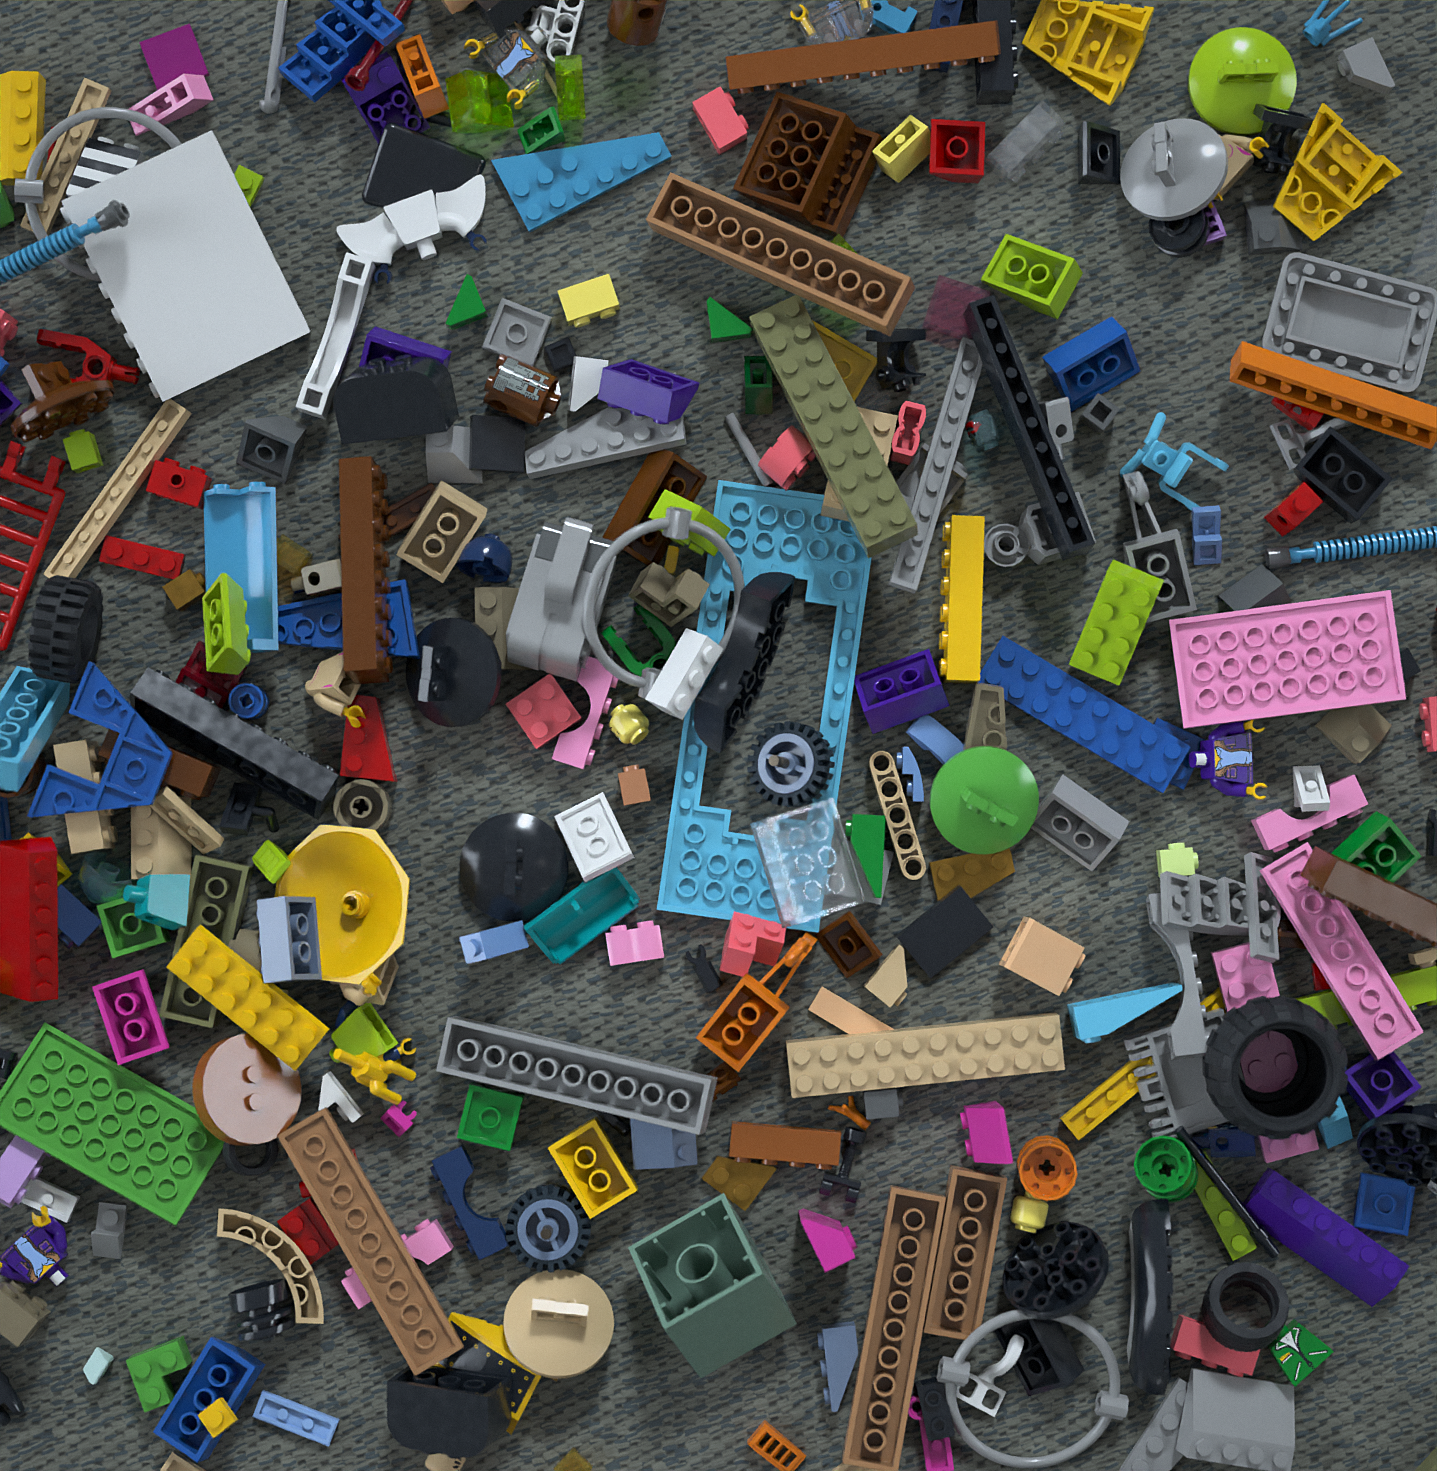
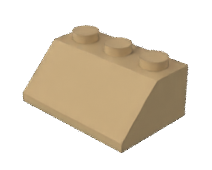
(157, 845)

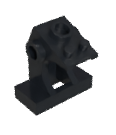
(1283, 121)
(902, 373)

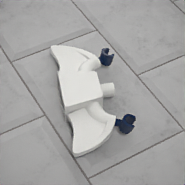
(417, 224)

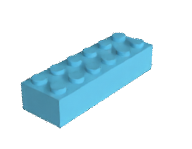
(27, 718)

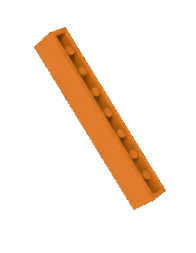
(1334, 394)

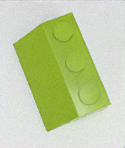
(225, 627)

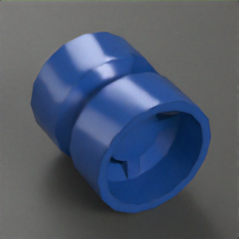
(248, 701)

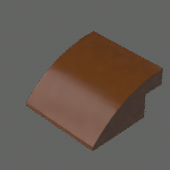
(809, 164)

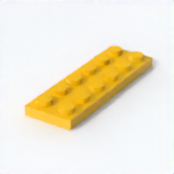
(244, 998)

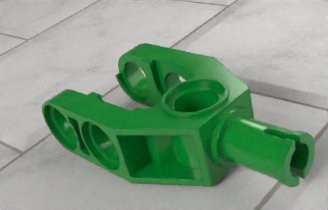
(627, 656)

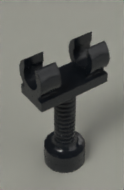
(853, 1137)

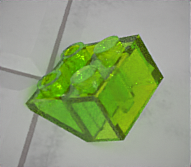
(478, 102)

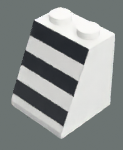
(101, 161)

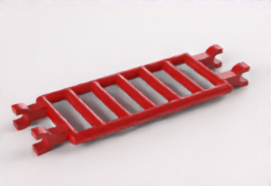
(39, 543)

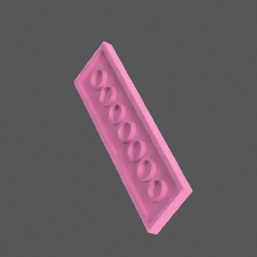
(1343, 957)
(1270, 1058)

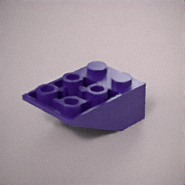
(385, 98)

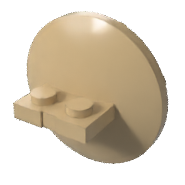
(558, 1323)

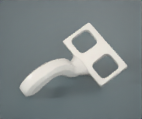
(985, 1379)

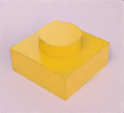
(217, 1417)

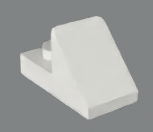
(1310, 789)
(334, 1092)

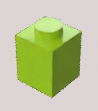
(82, 451)

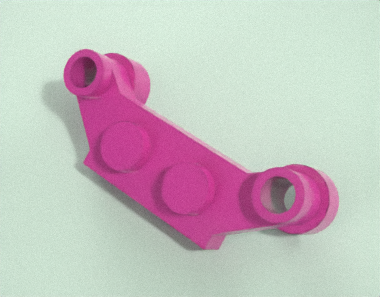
(936, 1452)

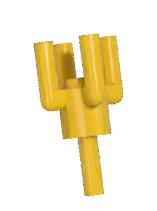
(374, 1071)

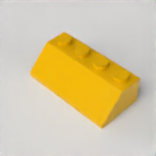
(20, 122)

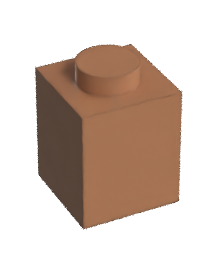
(634, 785)

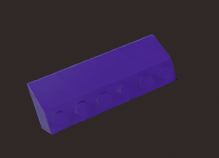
(1324, 1238)

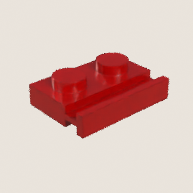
(309, 1230)

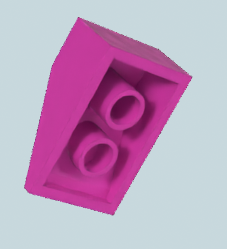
(987, 1133)

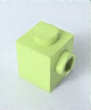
(1177, 859)

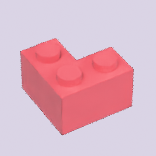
(749, 941)

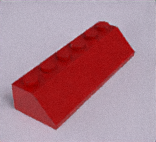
(29, 919)

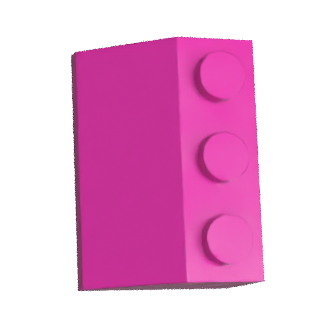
(130, 1017)
(829, 1239)

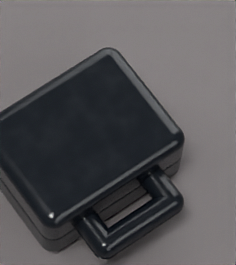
(417, 162)

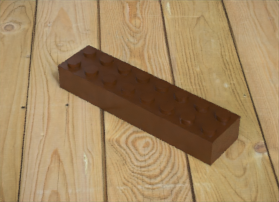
(364, 570)

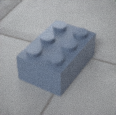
(289, 939)

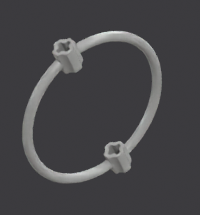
(32, 191)
(675, 525)
(1107, 1404)

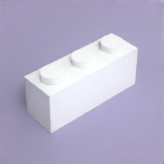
(684, 673)

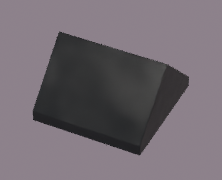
(1098, 154)

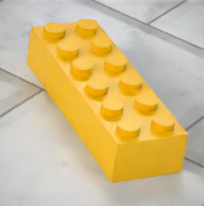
(963, 599)

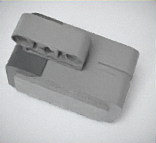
(548, 612)

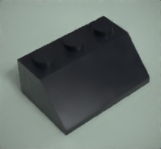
(1046, 1355)

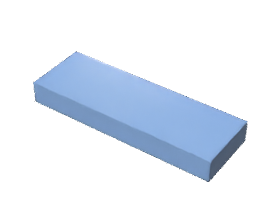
(295, 1418)

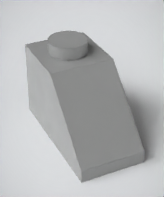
(1366, 67)

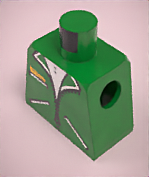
(1298, 1351)

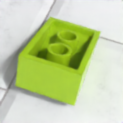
(1033, 275)

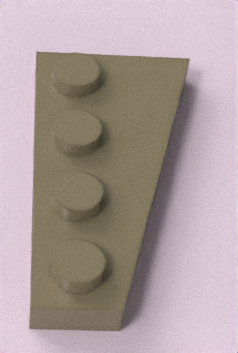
(986, 717)

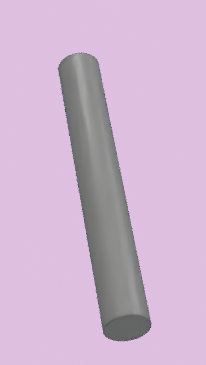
(747, 448)

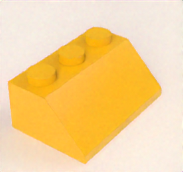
(593, 1167)

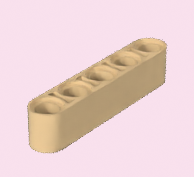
(896, 829)

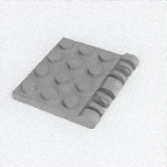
(1178, 1082)

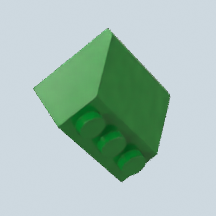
(1379, 848)

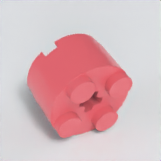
(788, 458)

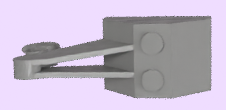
(1158, 555)

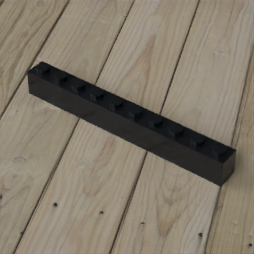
(1028, 428)

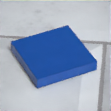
(1383, 1204)

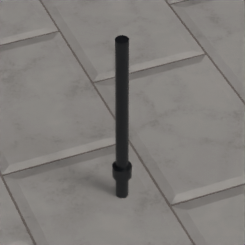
(1257, 1232)

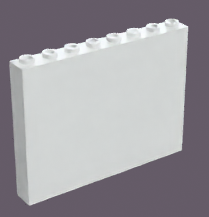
(187, 268)

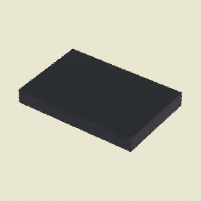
(944, 931)

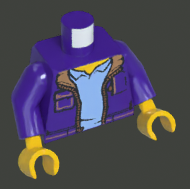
(1227, 759)
(37, 1252)

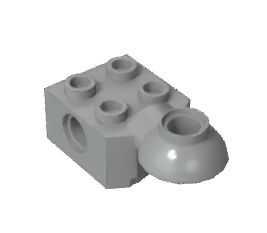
(1029, 539)

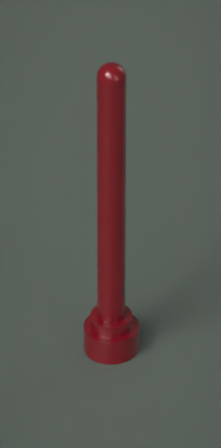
(359, 75)

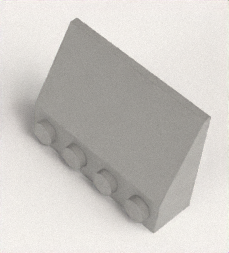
(1238, 1421)

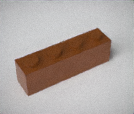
(784, 1143)

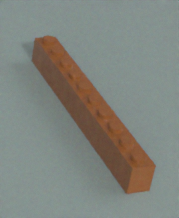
(864, 55)

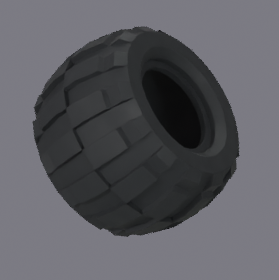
(1309, 1094)

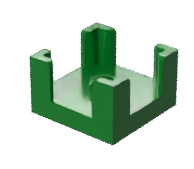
(490, 1116)

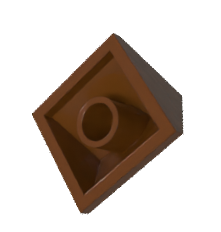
(848, 944)

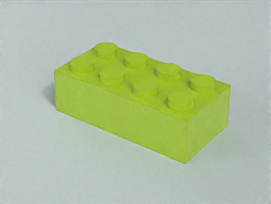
(1116, 622)

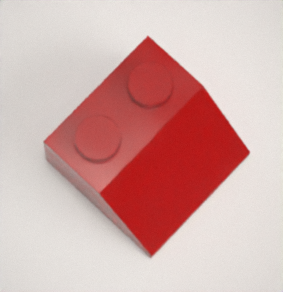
(957, 150)

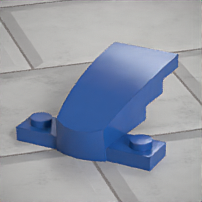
(339, 44)

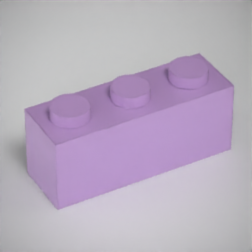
(17, 1166)

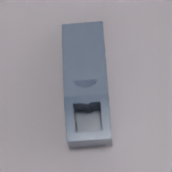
(841, 1352)

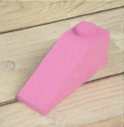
(174, 101)

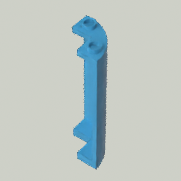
(243, 545)

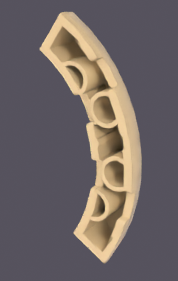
(283, 1253)

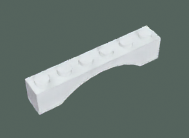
(346, 309)

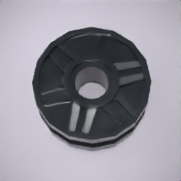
(1183, 241)

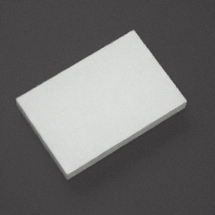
(594, 837)

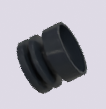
(261, 1309)

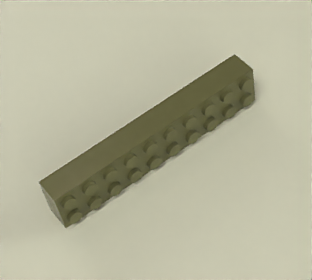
(833, 426)

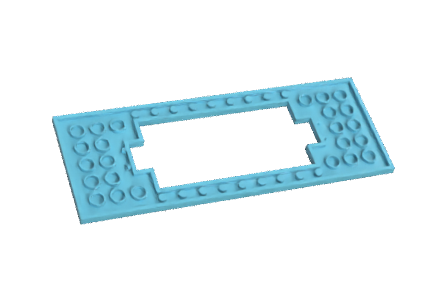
(770, 531)

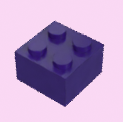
(1381, 1085)

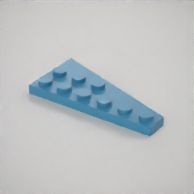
(562, 179)

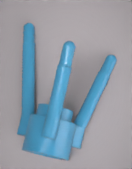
(1318, 30)

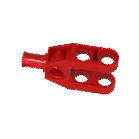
(94, 354)

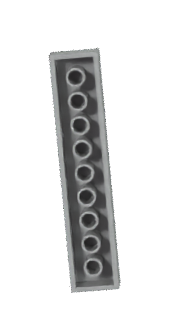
(577, 1074)

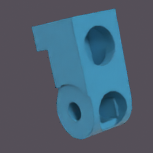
(892, 19)

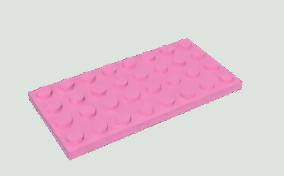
(1287, 659)

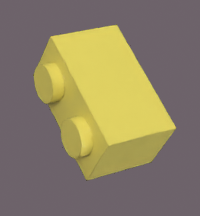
(903, 149)
(589, 301)

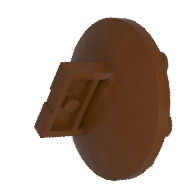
(58, 401)

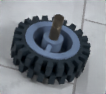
(790, 764)
(548, 1228)

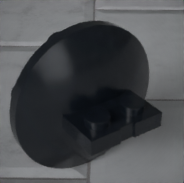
(455, 673)
(514, 867)
(1402, 1144)
(1055, 1270)

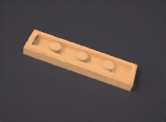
(844, 1014)

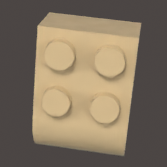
(441, 531)

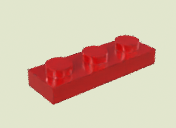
(142, 557)

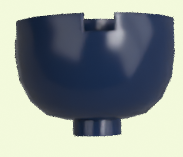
(487, 558)

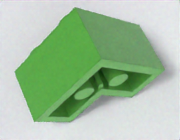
(151, 1370)

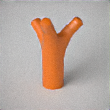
(852, 1113)

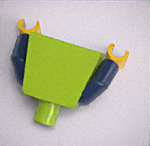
(363, 1030)

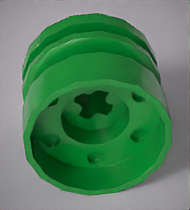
(1151, 1166)

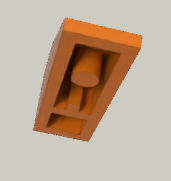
(422, 76)

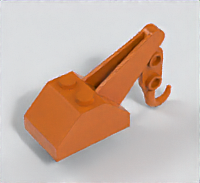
(751, 1011)

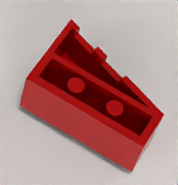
(366, 747)

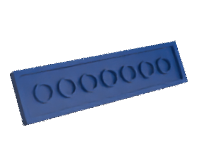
(1084, 715)

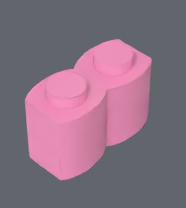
(634, 944)

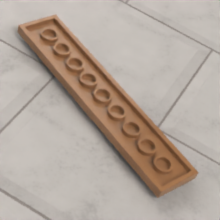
(370, 1241)

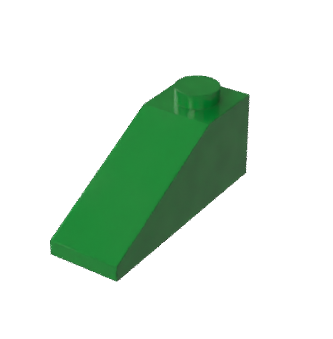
(867, 842)

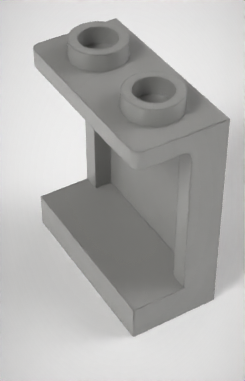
(910, 478)

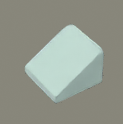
(97, 1365)

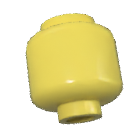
(629, 724)
(1028, 1213)

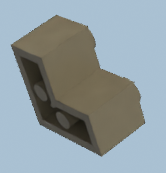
(668, 596)

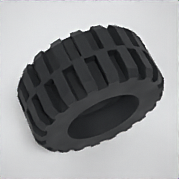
(65, 628)

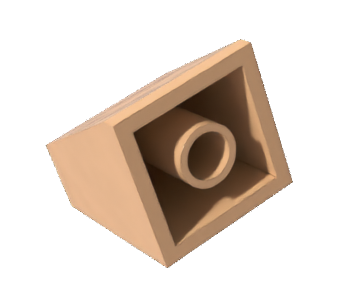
(1042, 956)

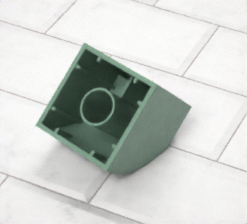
(711, 1286)

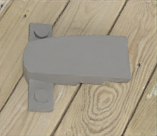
(1225, 906)

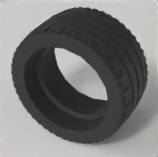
(1259, 1280)

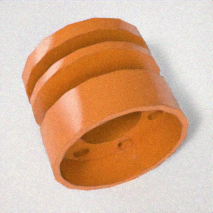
(1057, 1179)

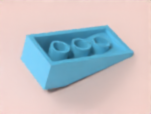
(1105, 1014)

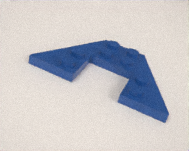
(133, 768)

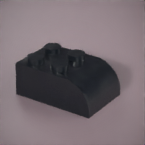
(1341, 475)

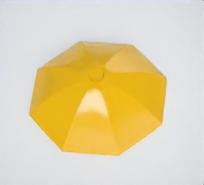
(357, 895)

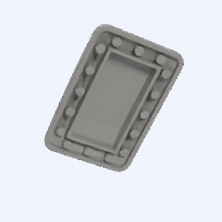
(1352, 321)

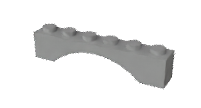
(1187, 1033)

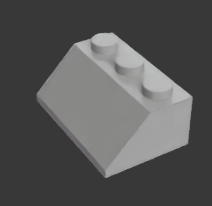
(1078, 823)

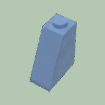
(494, 942)

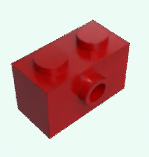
(178, 484)

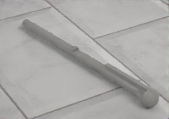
(277, 58)

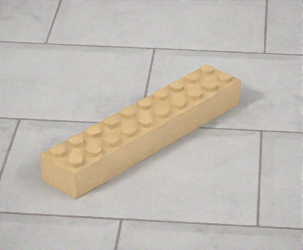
(925, 1055)

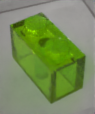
(570, 87)

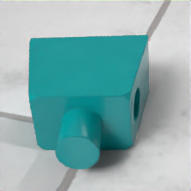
(161, 899)

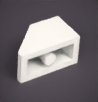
(584, 381)

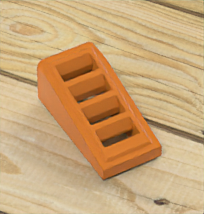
(760, 1433)

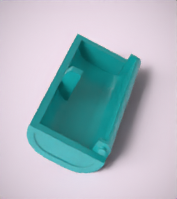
(582, 915)

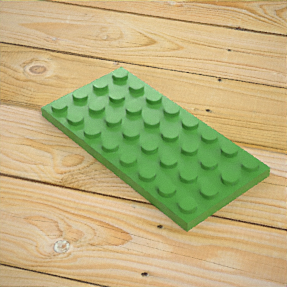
(108, 1124)

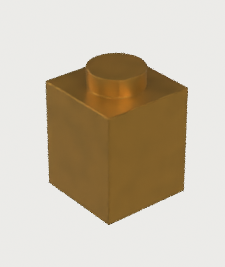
(185, 589)

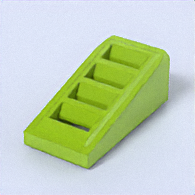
(271, 861)

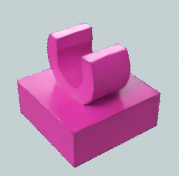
(397, 1120)

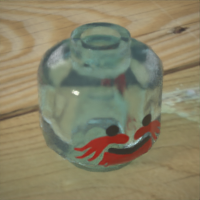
(984, 429)

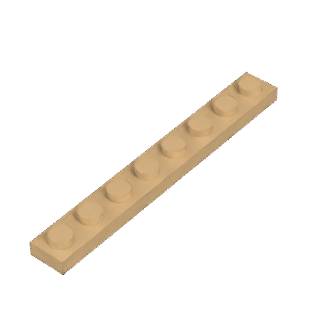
(119, 490)

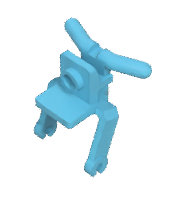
(1167, 461)

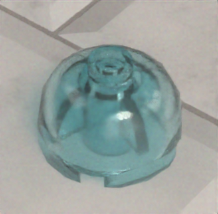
(102, 879)

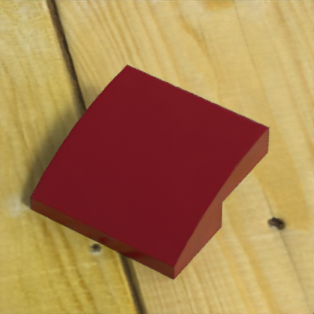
(206, 683)

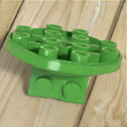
(984, 800)

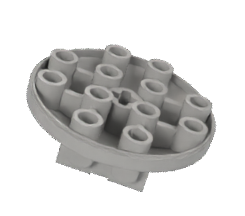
(1174, 169)

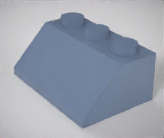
(661, 1146)

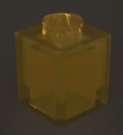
(291, 554)

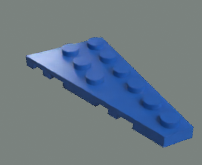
(320, 622)

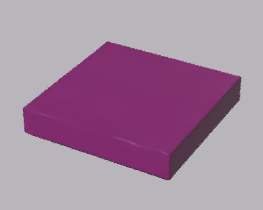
(173, 55)

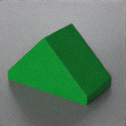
(541, 132)
(467, 306)
(724, 324)

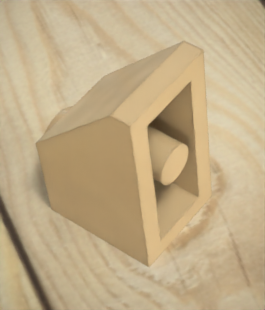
(890, 978)

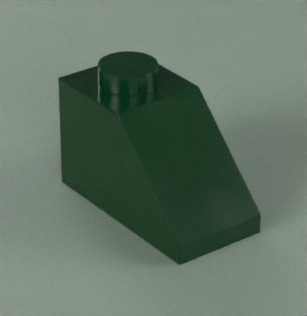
(758, 385)

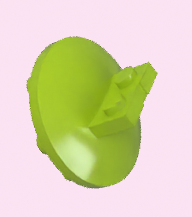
(1236, 73)

